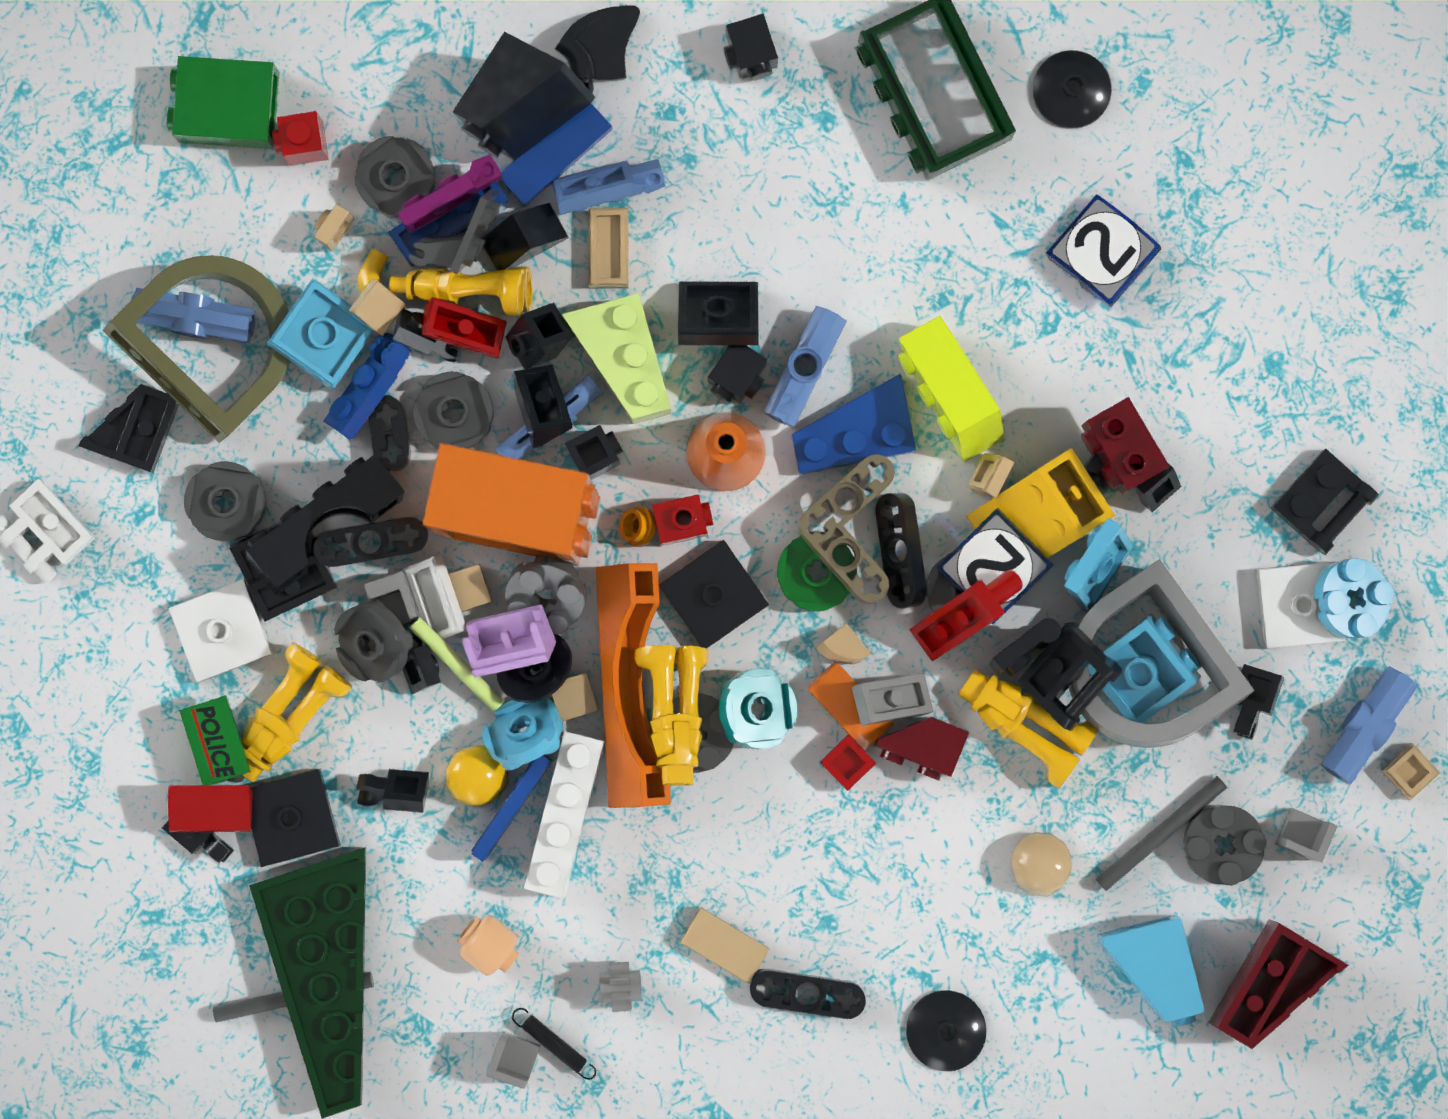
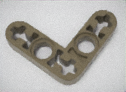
(838, 535)

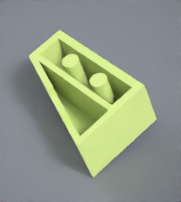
(623, 352)

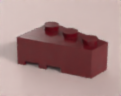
(1272, 983)

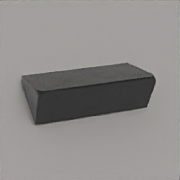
(541, 404)

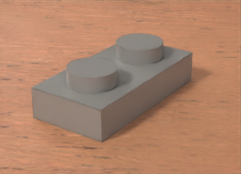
(892, 699)

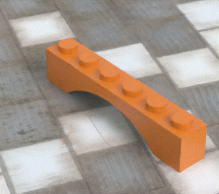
(625, 611)

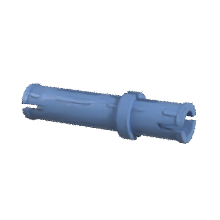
(576, 400)

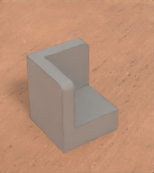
(395, 595)
(1306, 835)
(513, 1060)

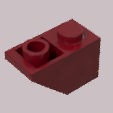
(928, 743)

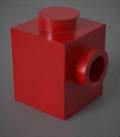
(301, 138)
(682, 519)

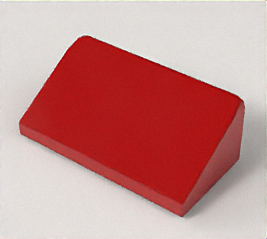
(463, 327)
(210, 808)

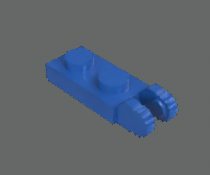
(368, 386)

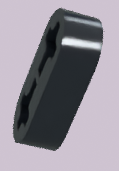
(399, 433)

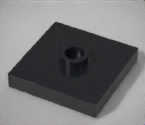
(718, 313)
(713, 594)
(292, 818)

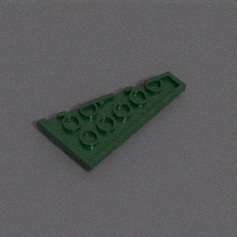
(318, 951)

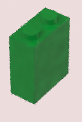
(223, 102)

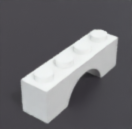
(564, 814)

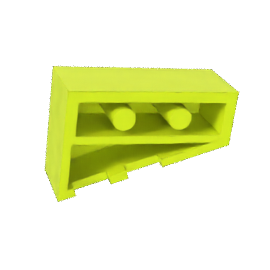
(952, 388)

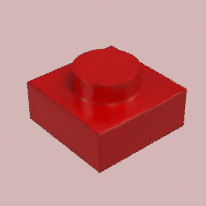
(847, 762)

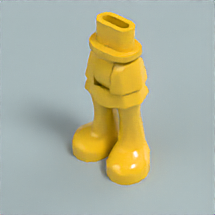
(511, 285)
(1004, 709)
(270, 734)
(675, 735)

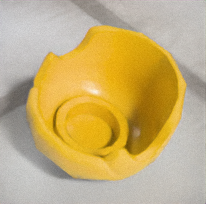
(475, 776)

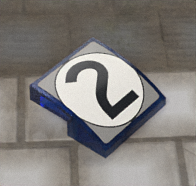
(1103, 250)
(991, 551)

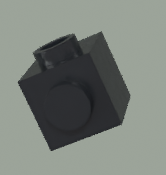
(750, 48)
(538, 336)
(737, 374)
(595, 452)

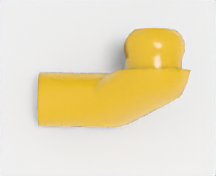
(371, 268)

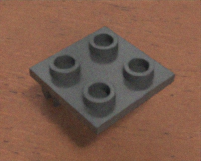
(459, 250)

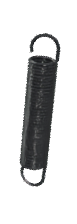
(554, 1043)

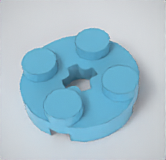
(1372, 592)
(516, 748)

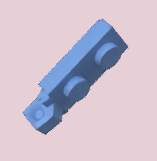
(606, 185)

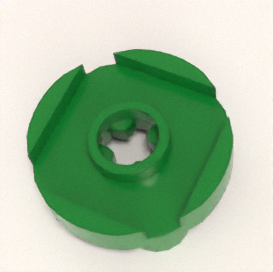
(798, 585)

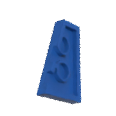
(864, 427)

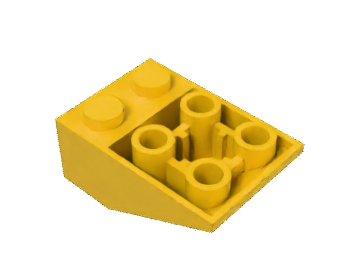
(1051, 504)

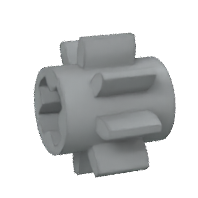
(620, 986)

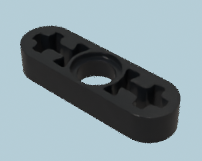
(338, 536)
(910, 536)
(835, 1007)

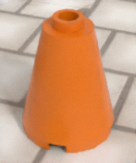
(725, 468)

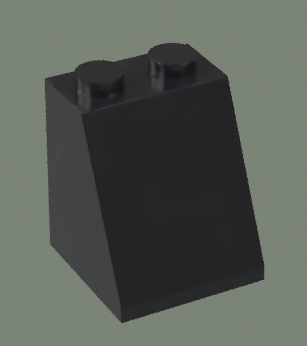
(519, 98)

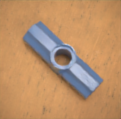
(200, 317)
(815, 343)
(1369, 725)

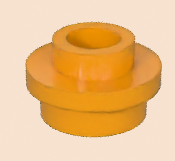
(638, 526)

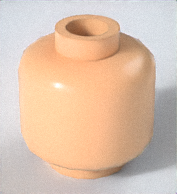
(488, 945)

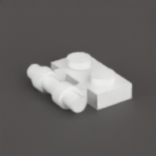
(51, 522)

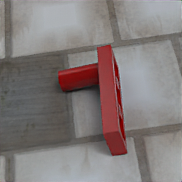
(965, 614)

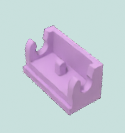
(508, 641)

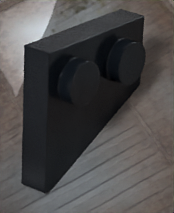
(135, 429)

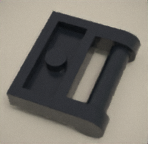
(1314, 492)
(1017, 653)
(1060, 666)

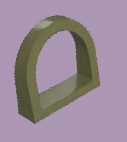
(167, 374)

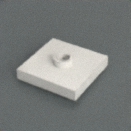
(1290, 607)
(220, 631)

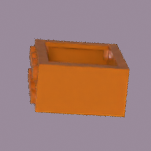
(511, 504)

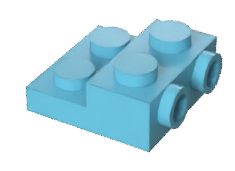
(1151, 667)

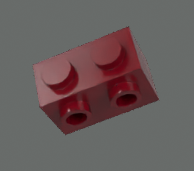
(1123, 446)

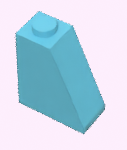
(1159, 966)

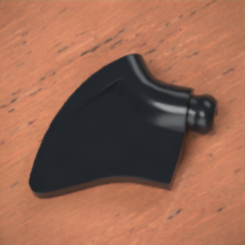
(598, 44)

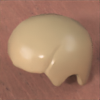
(1041, 864)

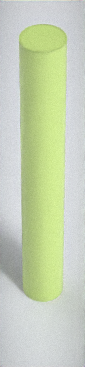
(455, 663)

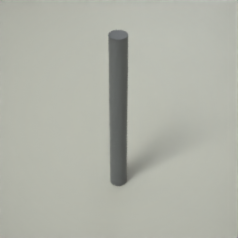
(1161, 833)
(262, 1004)

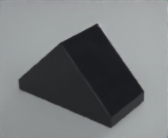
(524, 236)

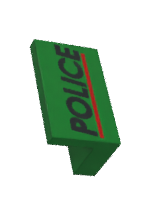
(215, 741)

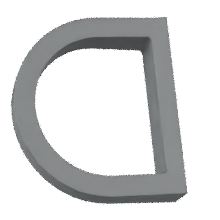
(1198, 638)

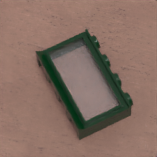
(935, 87)

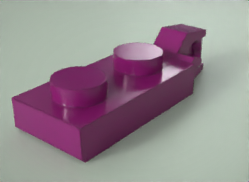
(450, 194)

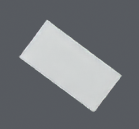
(435, 596)

